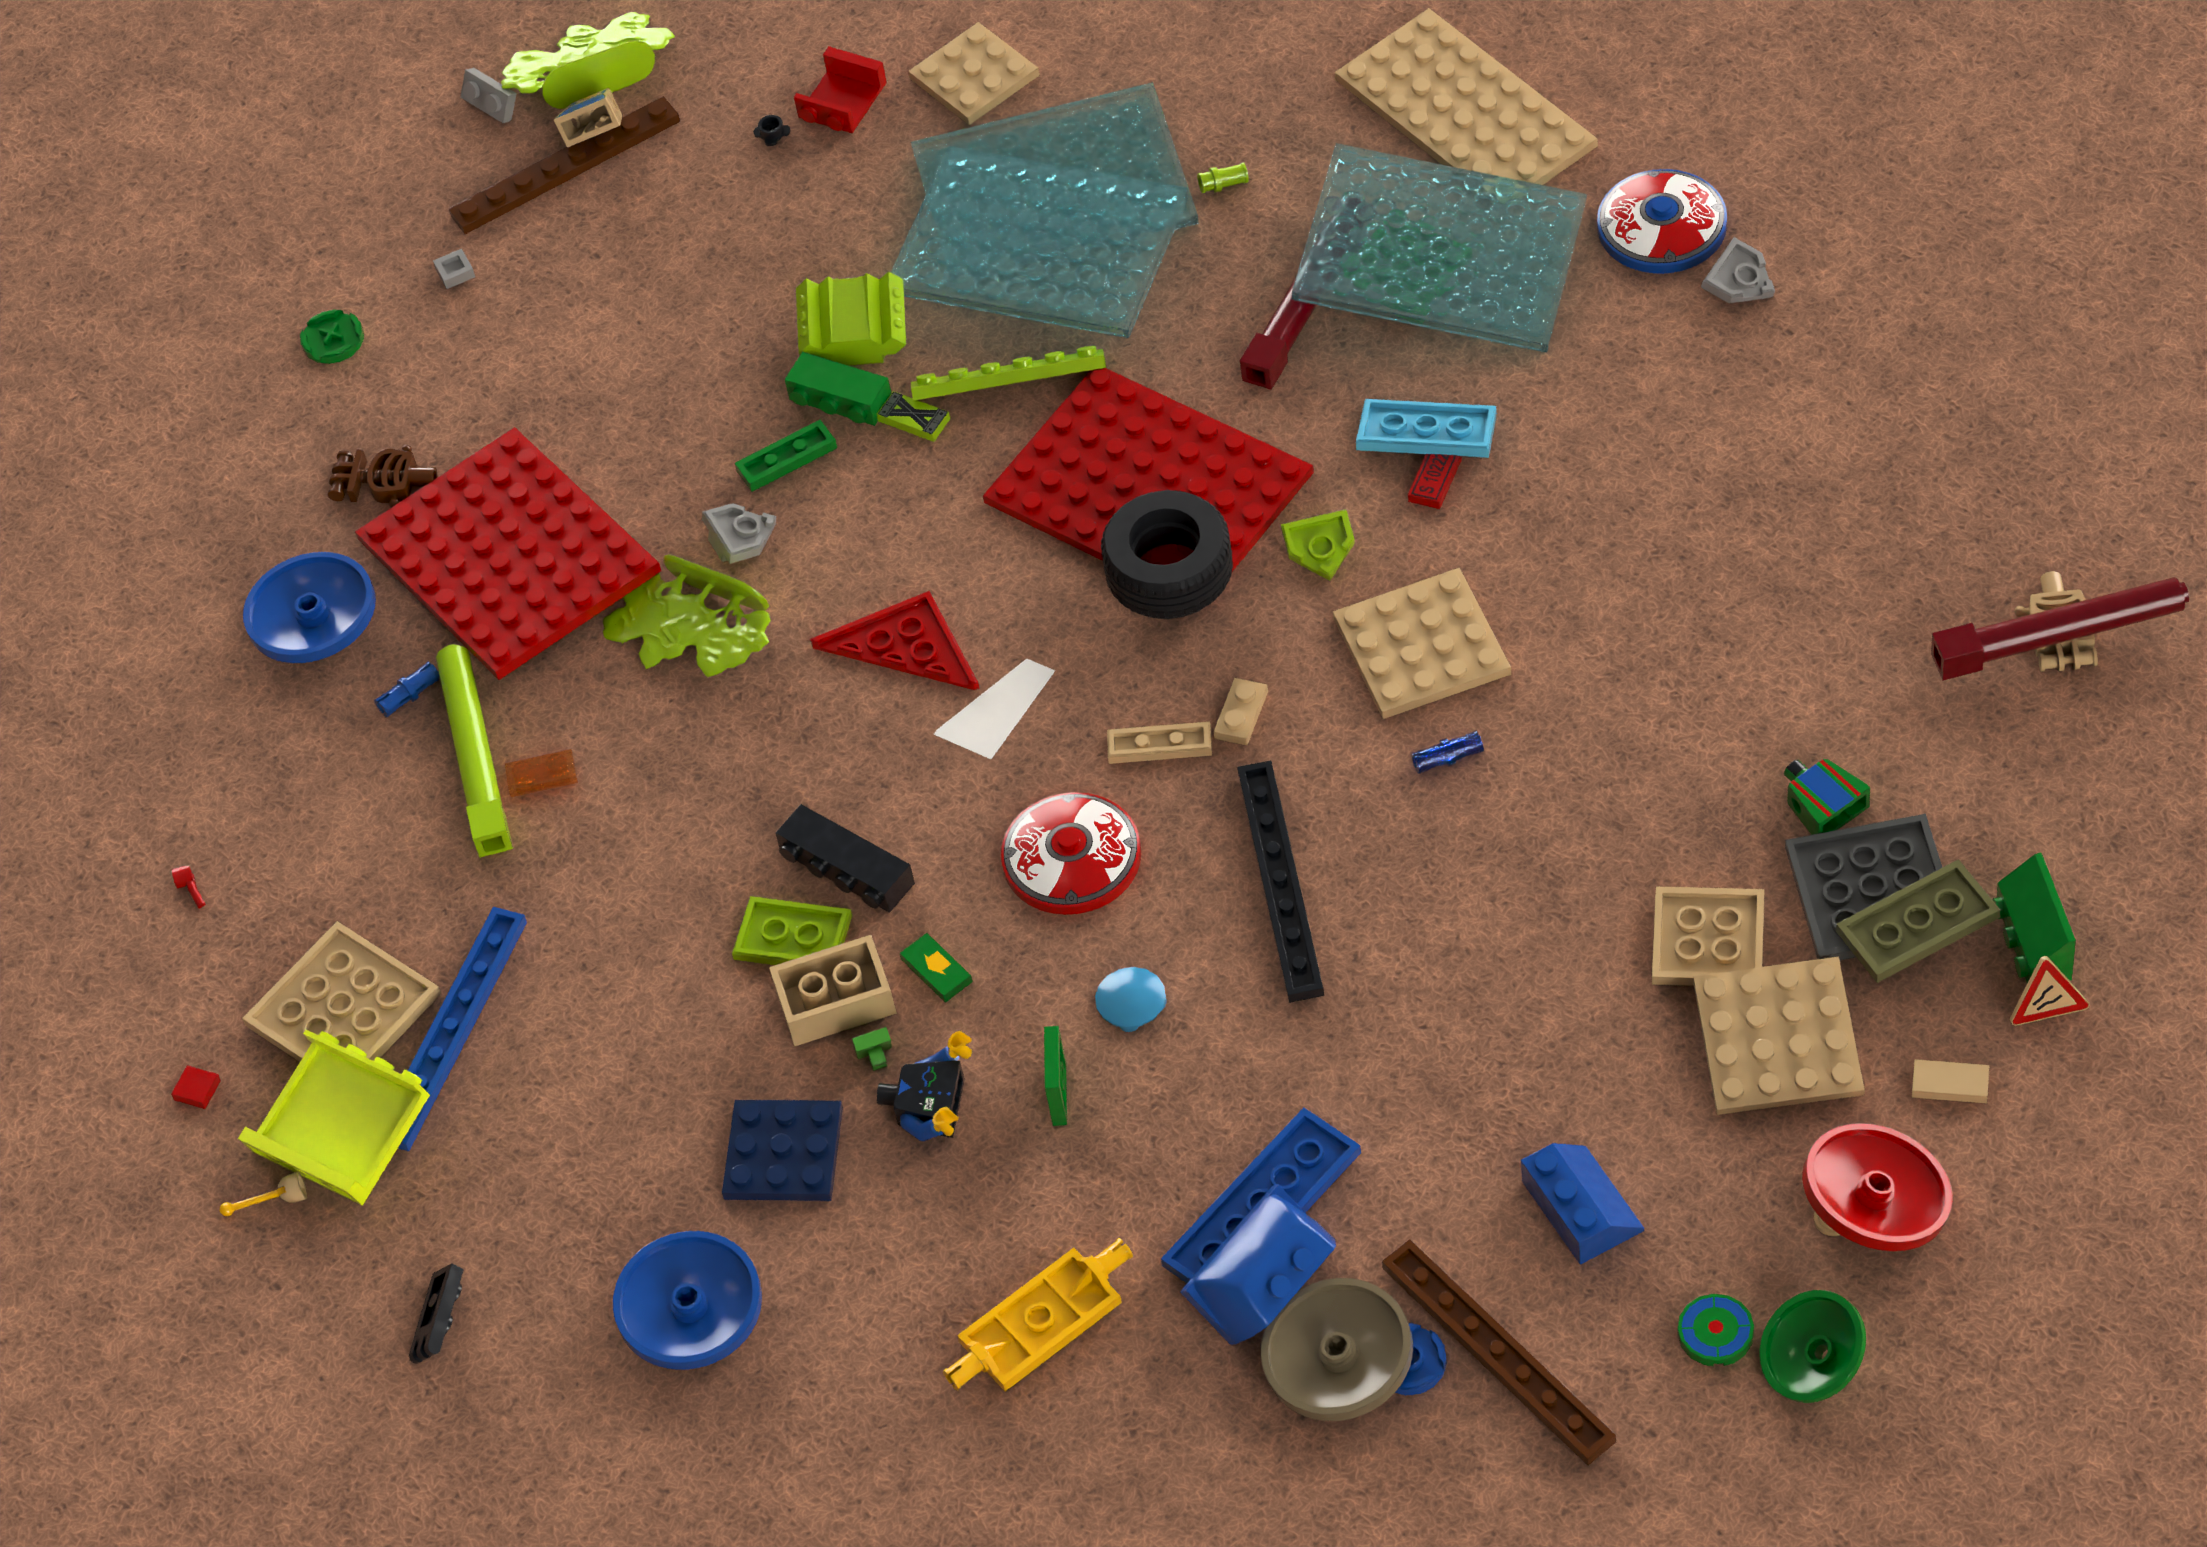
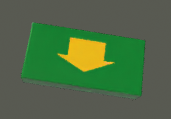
(936, 967)

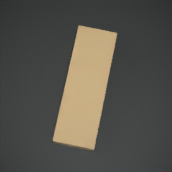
(1159, 742)

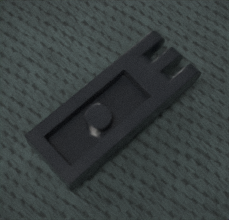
(436, 1313)

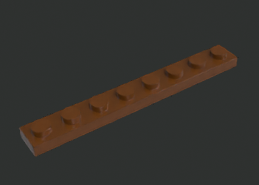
(563, 166)
(1499, 1352)

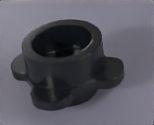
(771, 129)

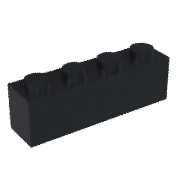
(844, 858)

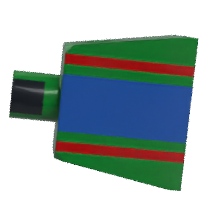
(1825, 795)

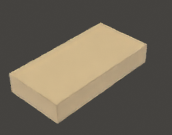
(1950, 1081)

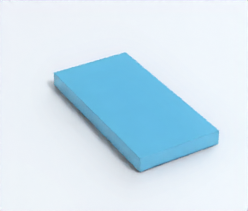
(1426, 428)

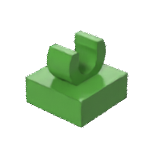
(873, 1045)

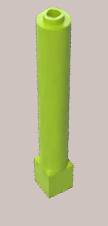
(473, 752)

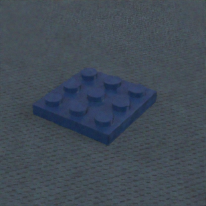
(782, 1150)

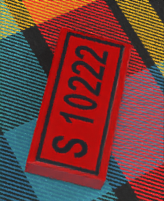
(1434, 479)

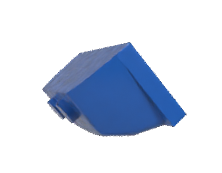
(1259, 1267)

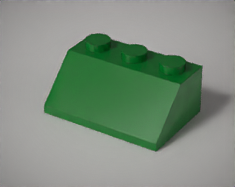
(2035, 918)

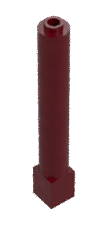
(1268, 351)
(1965, 649)

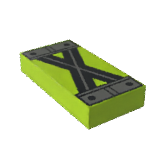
(913, 416)

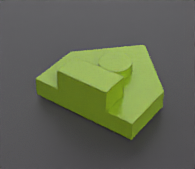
(1319, 542)

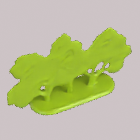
(589, 61)
(681, 620)

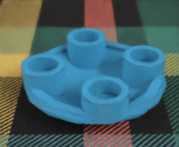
(1130, 998)

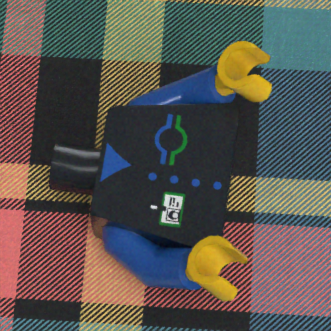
(929, 1091)

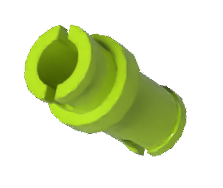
(1224, 177)

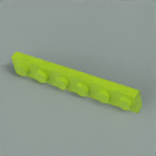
(994, 375)

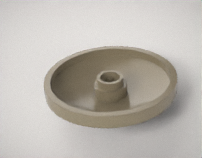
(1337, 1349)

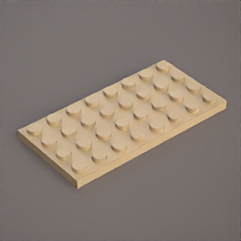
(1464, 104)

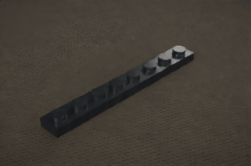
(1280, 882)

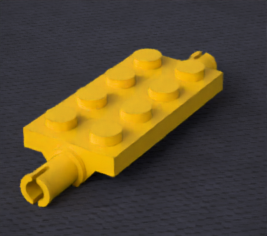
(1040, 1318)

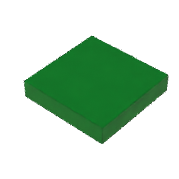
(1055, 1075)

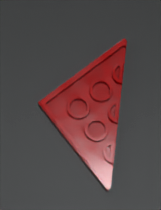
(903, 638)

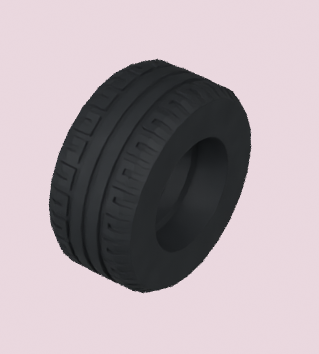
(1164, 520)

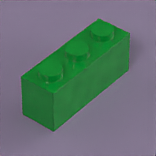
(837, 388)

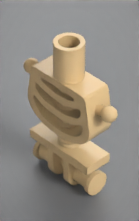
(2054, 596)

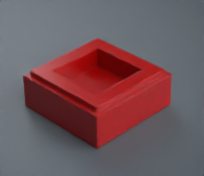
(196, 1087)

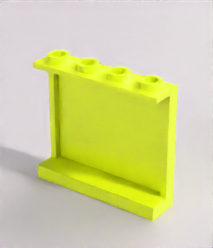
(339, 1118)

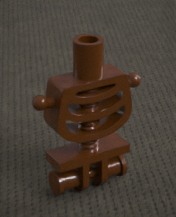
(385, 468)

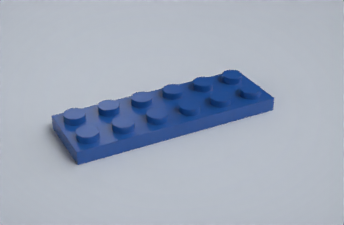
(1300, 1159)

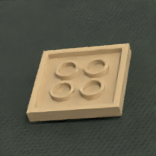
(973, 73)
(1705, 932)

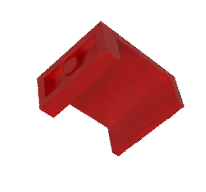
(843, 92)

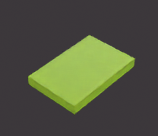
(787, 930)

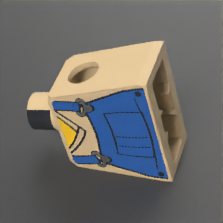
(593, 116)

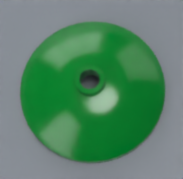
(1798, 1338)

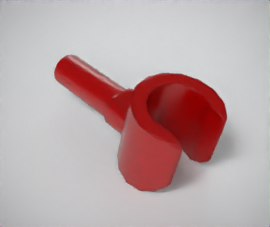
(184, 877)

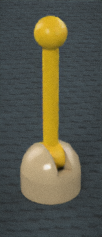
(290, 1189)

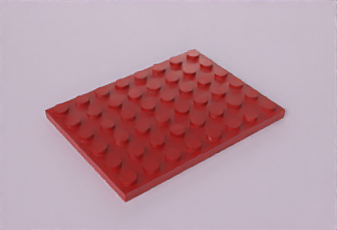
(1127, 441)
(508, 552)

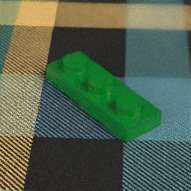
(785, 455)

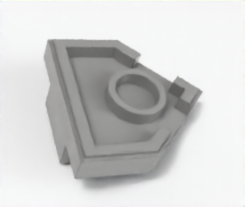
(1739, 275)
(736, 532)

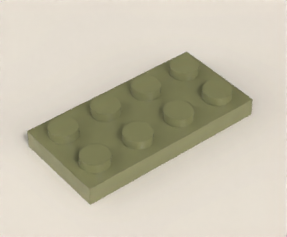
(1917, 921)

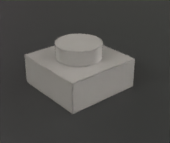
(454, 268)

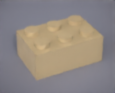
(832, 990)

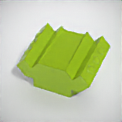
(851, 318)

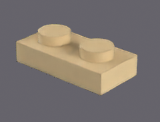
(1240, 711)

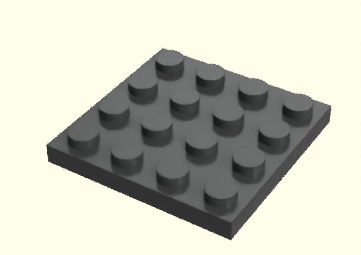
(1854, 869)

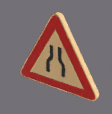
(2047, 995)

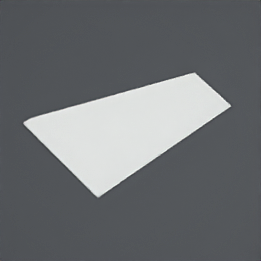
(994, 714)

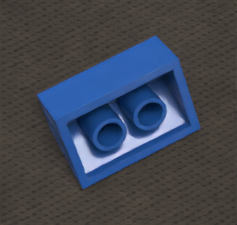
(1578, 1199)

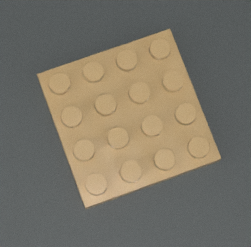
(1421, 643)
(345, 991)
(1778, 1035)

